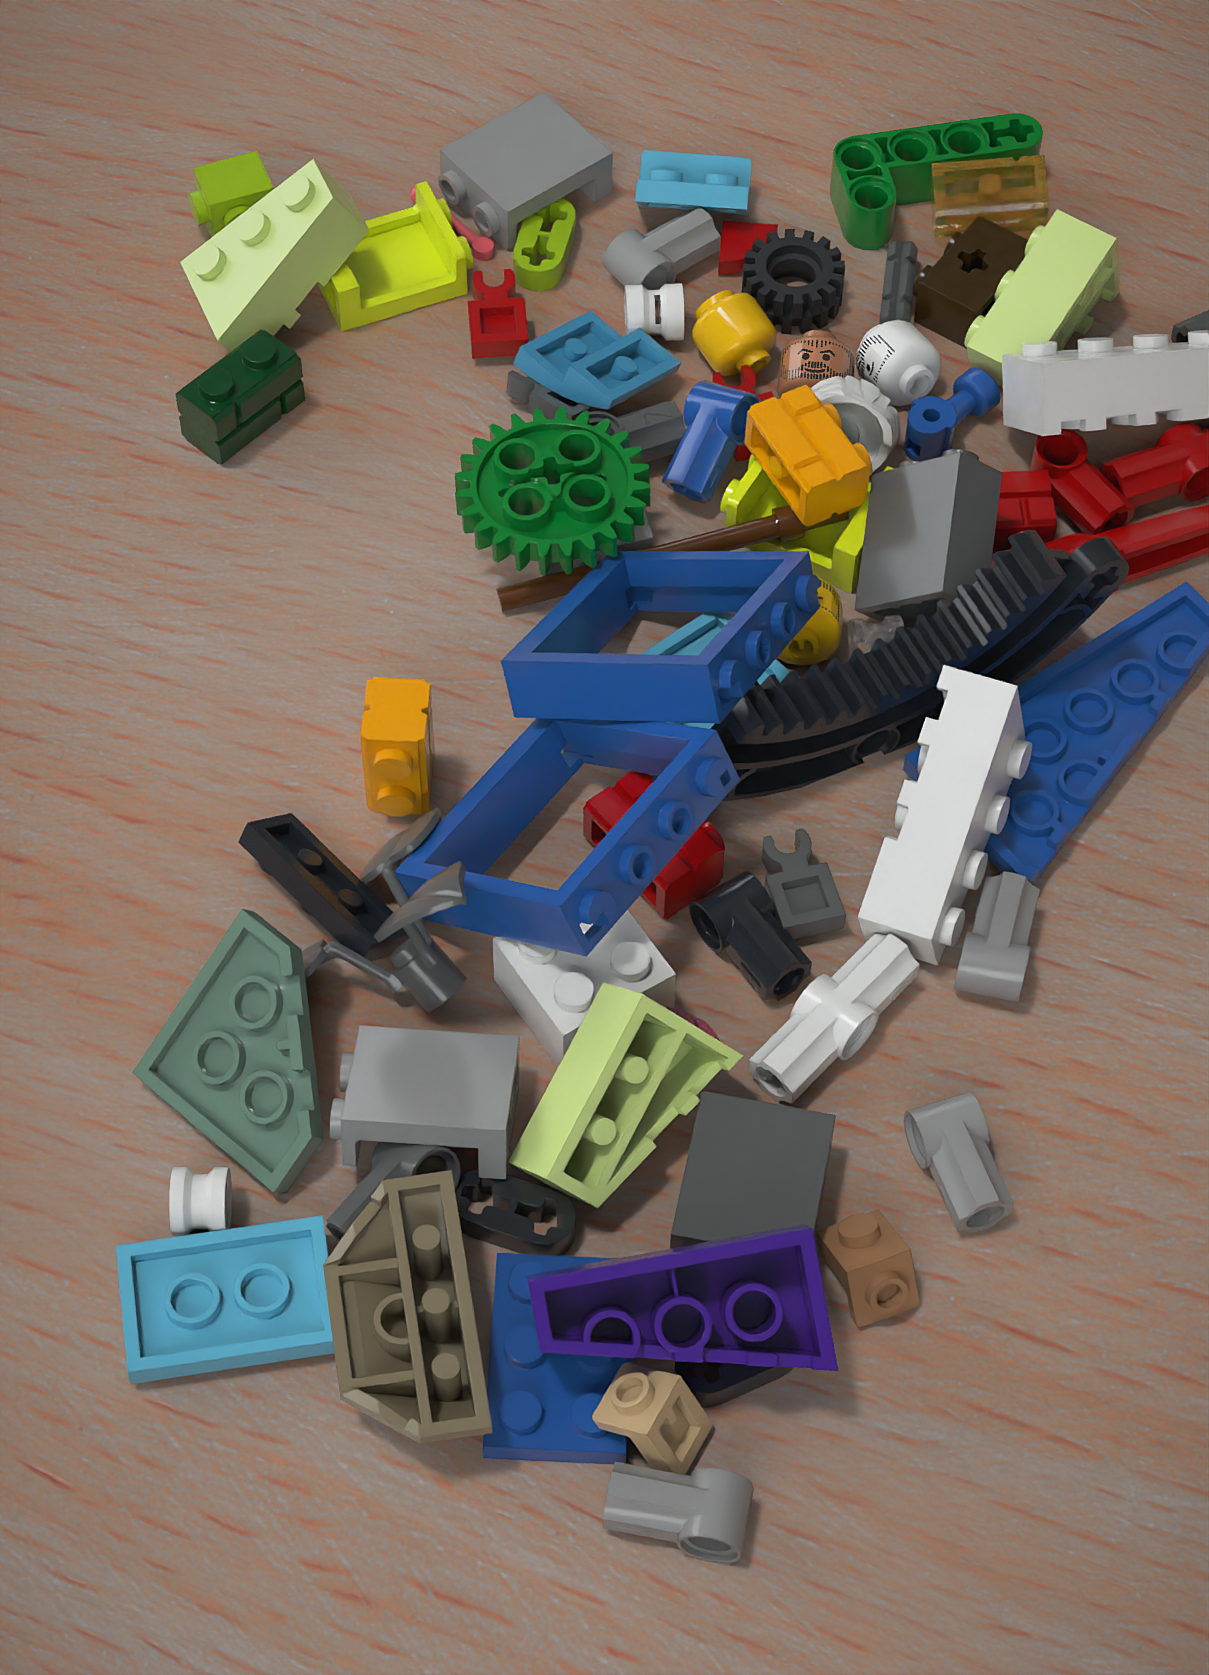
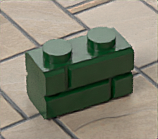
(240, 396)

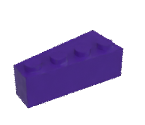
(710, 1301)

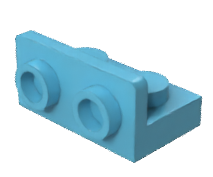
(693, 182)

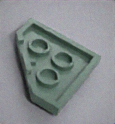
(243, 1054)

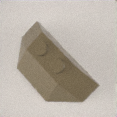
(408, 1313)

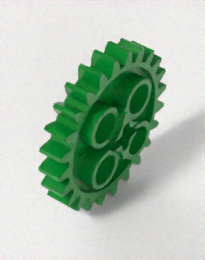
(552, 490)

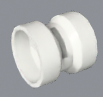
(640, 310)

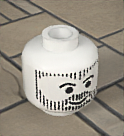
(898, 359)

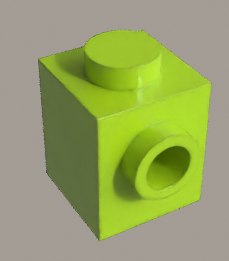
(227, 190)

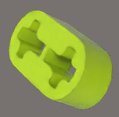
(553, 244)

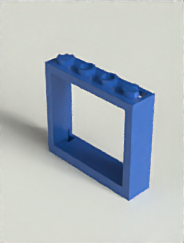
(562, 676)
(690, 784)

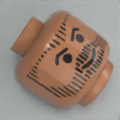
(813, 359)

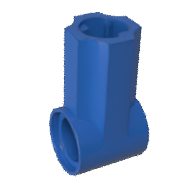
(714, 428)

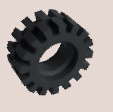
(801, 259)

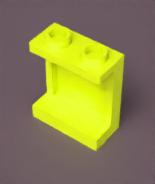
(401, 265)
(832, 548)

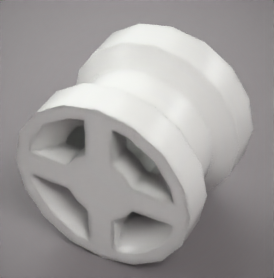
(200, 1200)

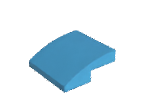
(594, 362)

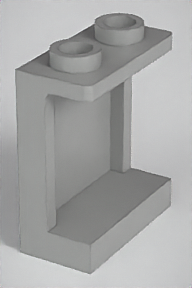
(522, 166)
(429, 1092)

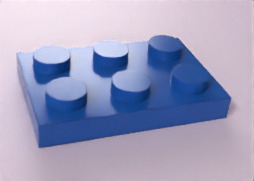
(538, 1399)

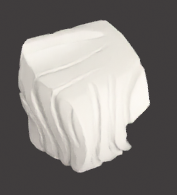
(863, 414)

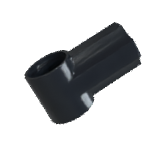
(743, 923)

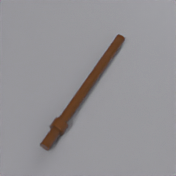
(781, 525)

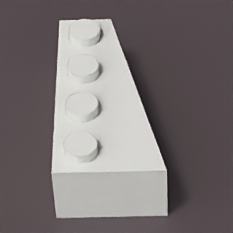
(1100, 382)
(948, 815)

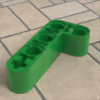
(895, 166)

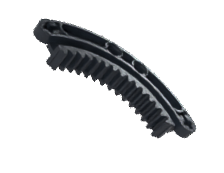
(879, 700)

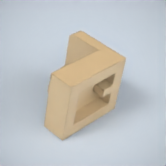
(657, 1416)

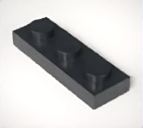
(321, 884)

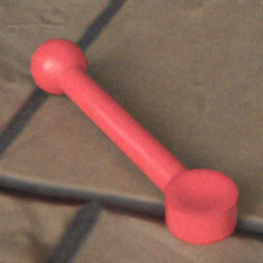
(481, 246)

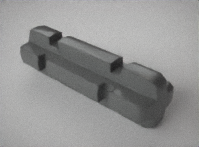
(898, 281)

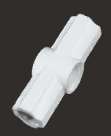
(833, 1017)

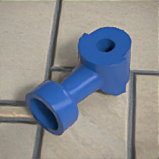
(934, 420)

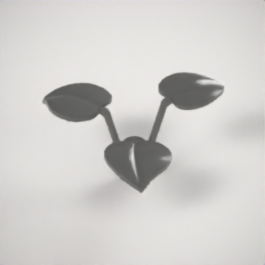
(419, 960)

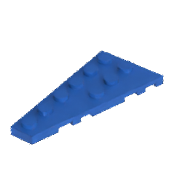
(1089, 721)

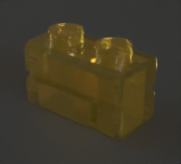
(996, 189)

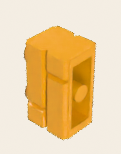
(808, 455)
(398, 745)

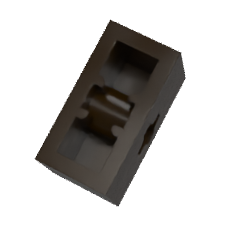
(966, 278)

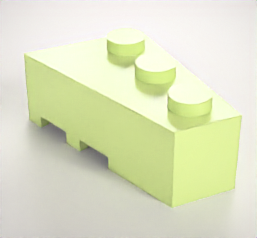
(274, 255)
(1049, 294)
(615, 1093)

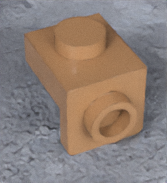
(871, 1265)

